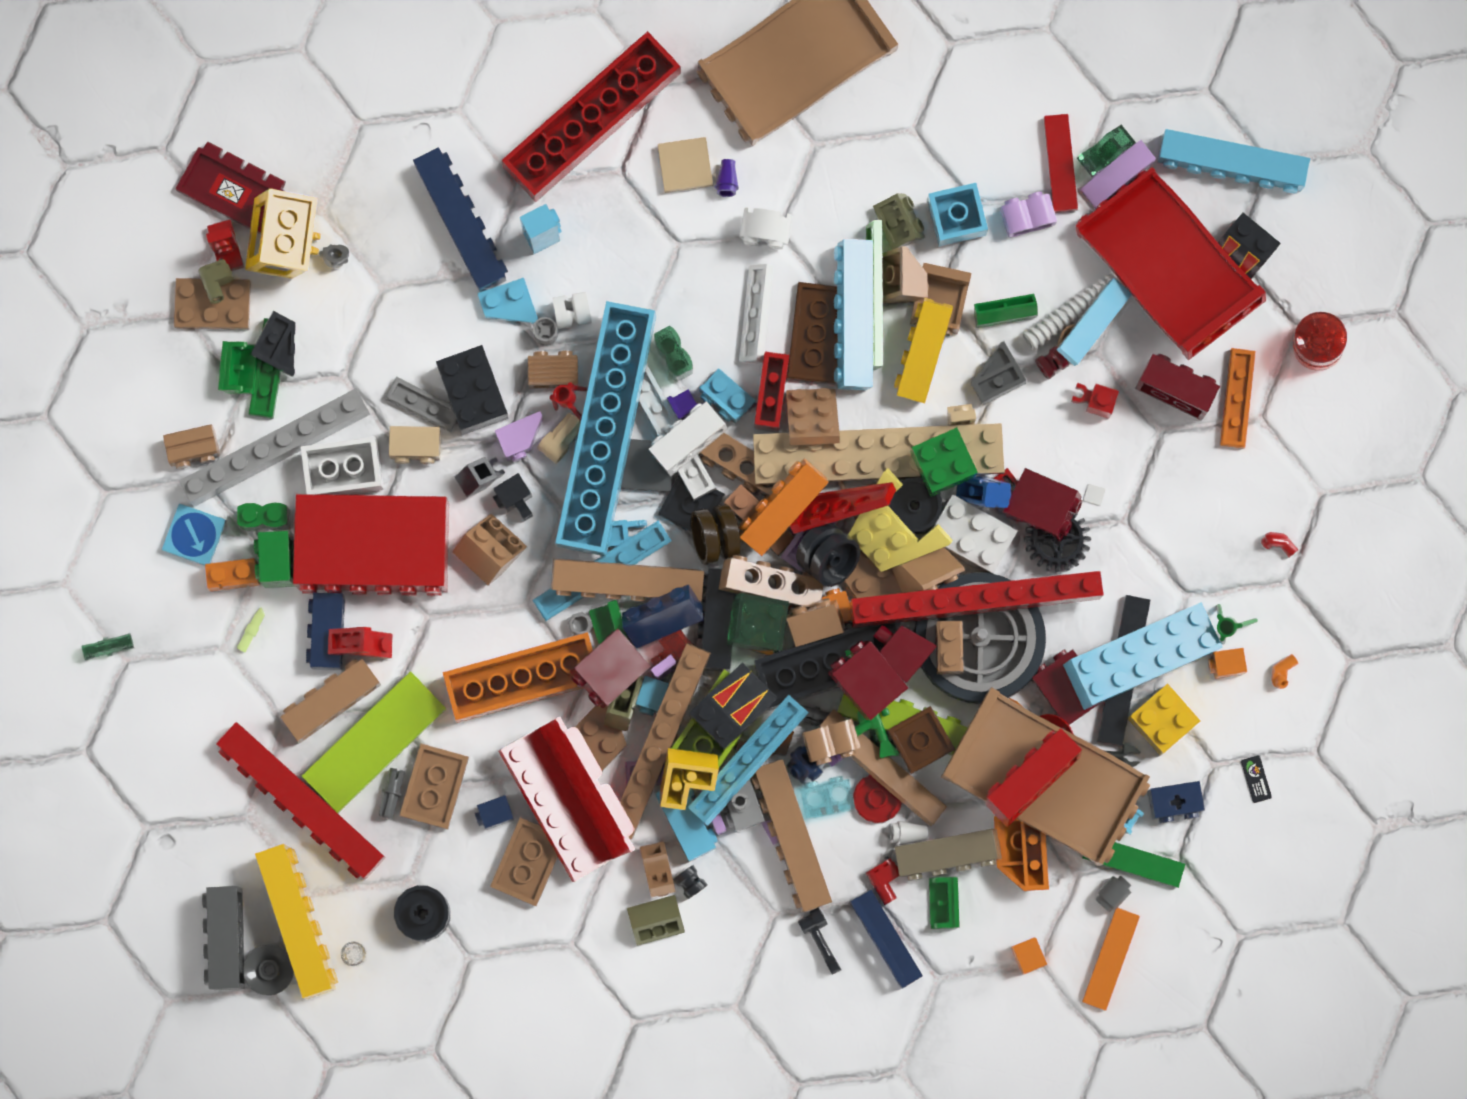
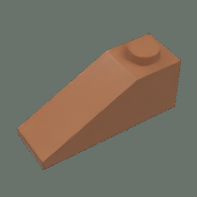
(744, 505)

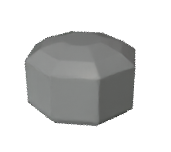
(580, 623)

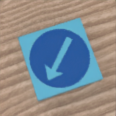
(194, 535)

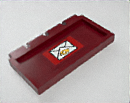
(225, 185)

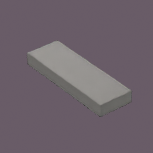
(422, 404)

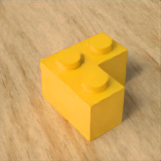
(686, 771)

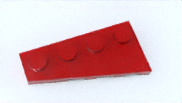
(842, 504)

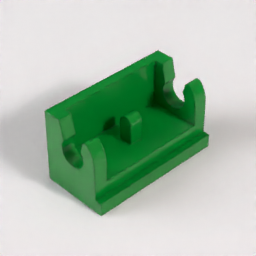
(237, 368)
(944, 903)

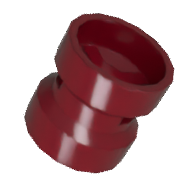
(1051, 363)

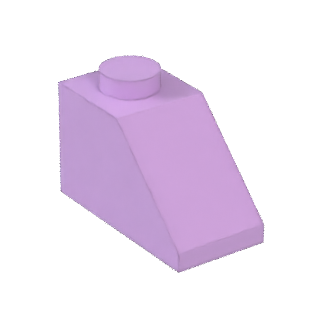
(518, 437)

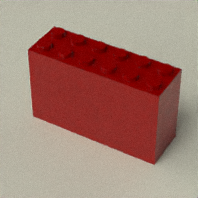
(371, 544)

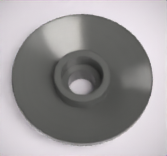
(255, 968)

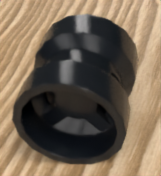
(690, 882)

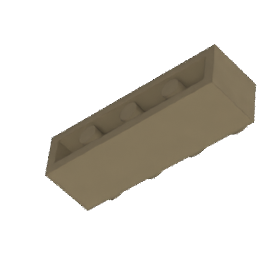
(948, 853)

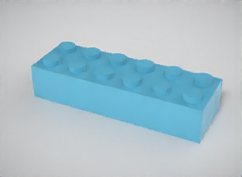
(1142, 655)

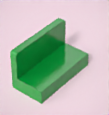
(606, 620)

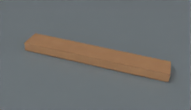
(893, 777)

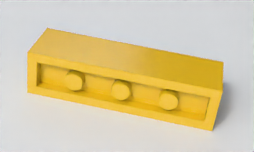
(924, 350)

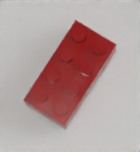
(1033, 777)

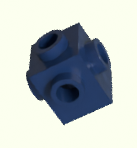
(802, 768)

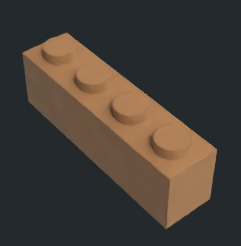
(330, 700)

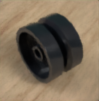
(929, 507)
(828, 554)
(410, 904)

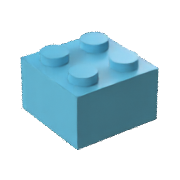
(957, 214)

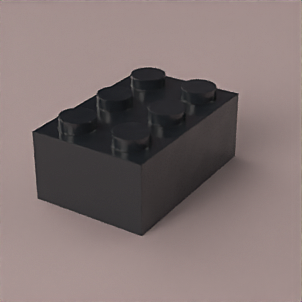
(472, 389)

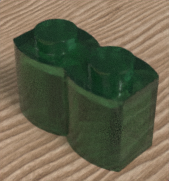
(669, 348)

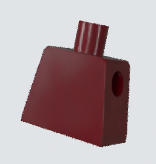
(904, 650)

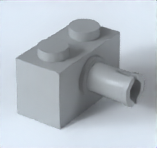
(744, 809)

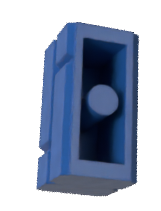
(985, 492)

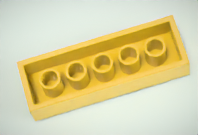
(296, 921)

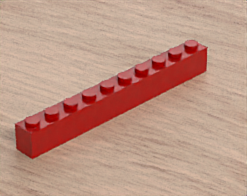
(976, 599)

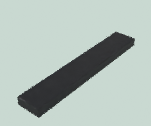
(1117, 708)

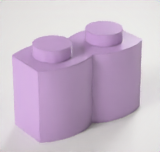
(1028, 214)

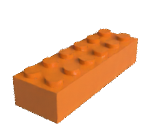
(515, 678)

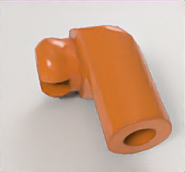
(1280, 671)

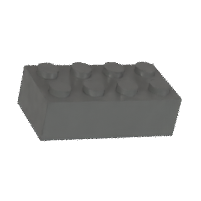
(224, 938)

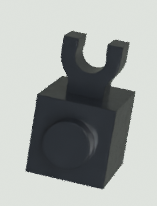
(478, 476)
(513, 494)

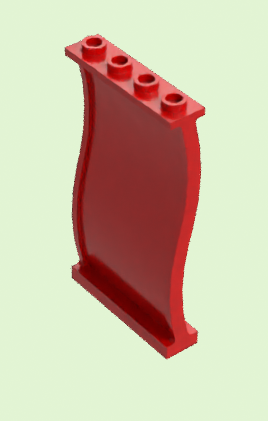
(1170, 263)

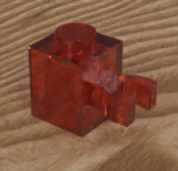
(671, 645)

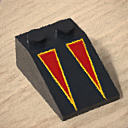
(1248, 245)
(733, 706)

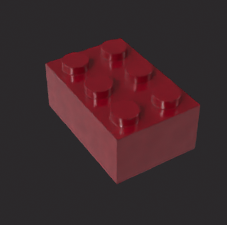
(1177, 386)

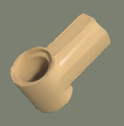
(557, 442)

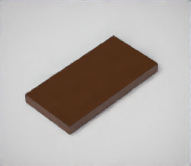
(813, 335)

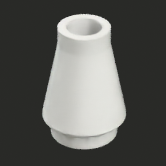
(907, 832)

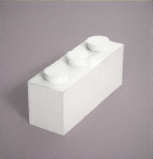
(687, 438)

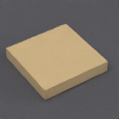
(685, 164)

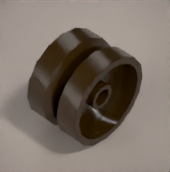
(715, 534)

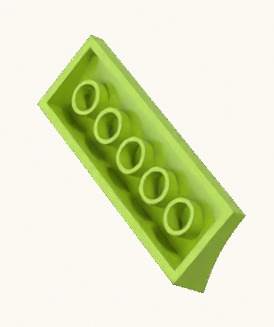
(374, 742)

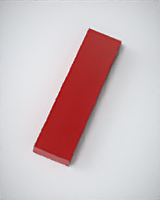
(1060, 163)

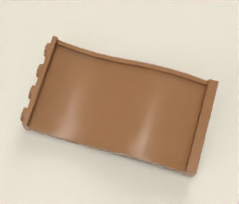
(794, 61)
(1080, 809)

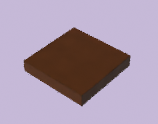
(921, 740)

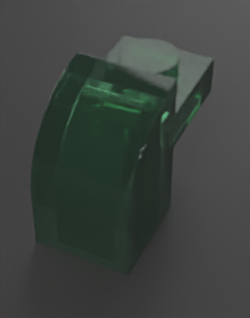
(1106, 150)

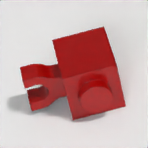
(1099, 400)

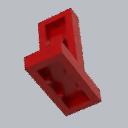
(225, 244)
(360, 642)

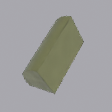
(655, 920)

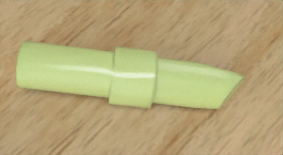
(251, 630)

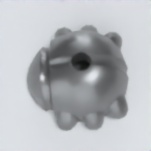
(335, 255)

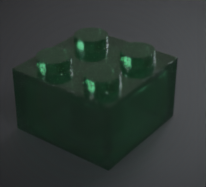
(757, 623)

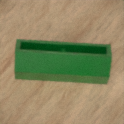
(1005, 310)

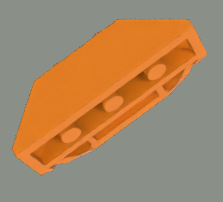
(1023, 855)

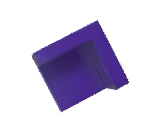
(682, 404)

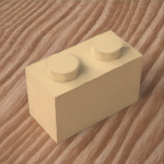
(414, 443)

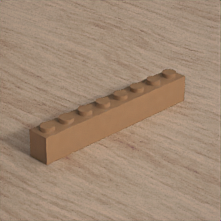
(663, 733)

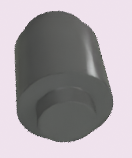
(1113, 893)

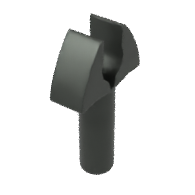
(1127, 748)

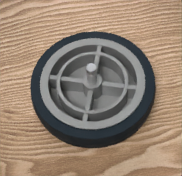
(998, 648)

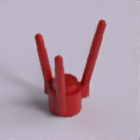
(566, 397)

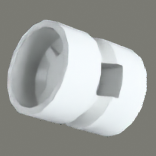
(580, 312)

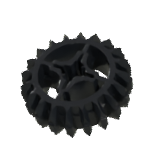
(1067, 540)

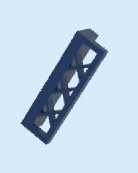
(886, 939)

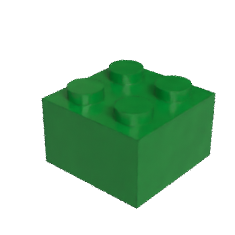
(943, 462)
(275, 559)

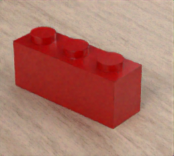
(771, 391)

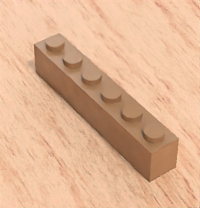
(621, 579)
(792, 836)

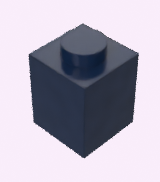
(494, 813)

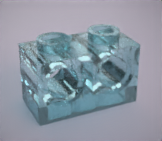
(828, 805)

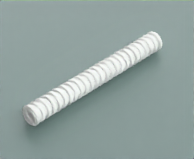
(1065, 316)

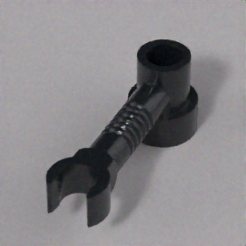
(812, 924)

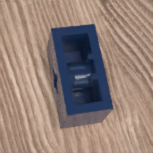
(1189, 793)

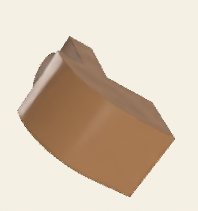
(657, 869)

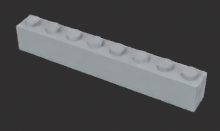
(274, 447)

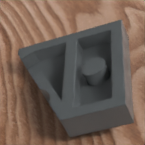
(998, 376)

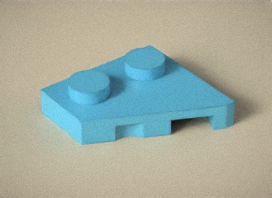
(508, 302)

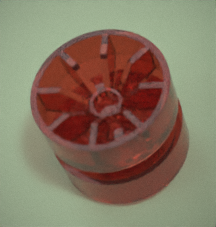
(1319, 341)

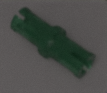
(107, 646)

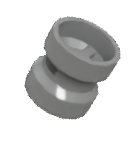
(545, 326)

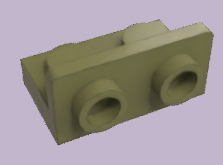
(899, 220)

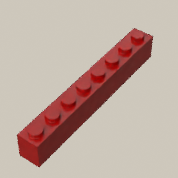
(300, 800)

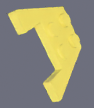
(888, 539)

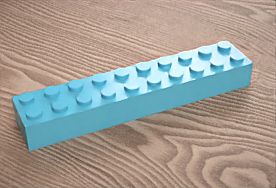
(606, 428)

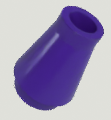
(727, 179)

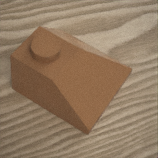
(902, 277)

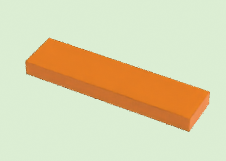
(1237, 398)
(1110, 959)

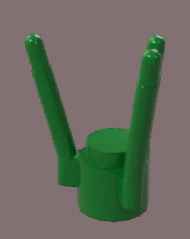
(1228, 625)

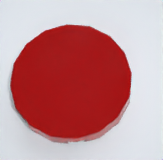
(874, 801)

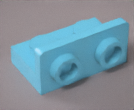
(726, 396)

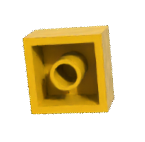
(1164, 719)

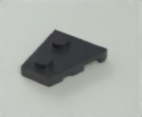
(276, 343)

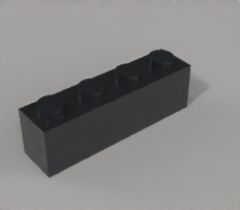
(716, 624)

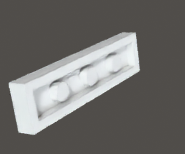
(756, 313)

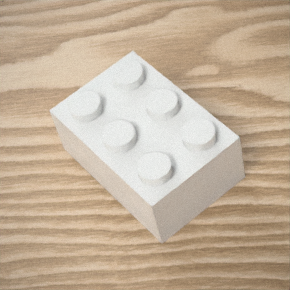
(342, 467)
(975, 535)

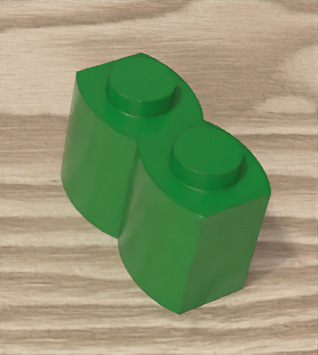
(256, 517)

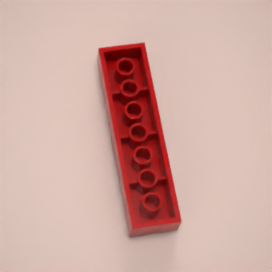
(591, 116)

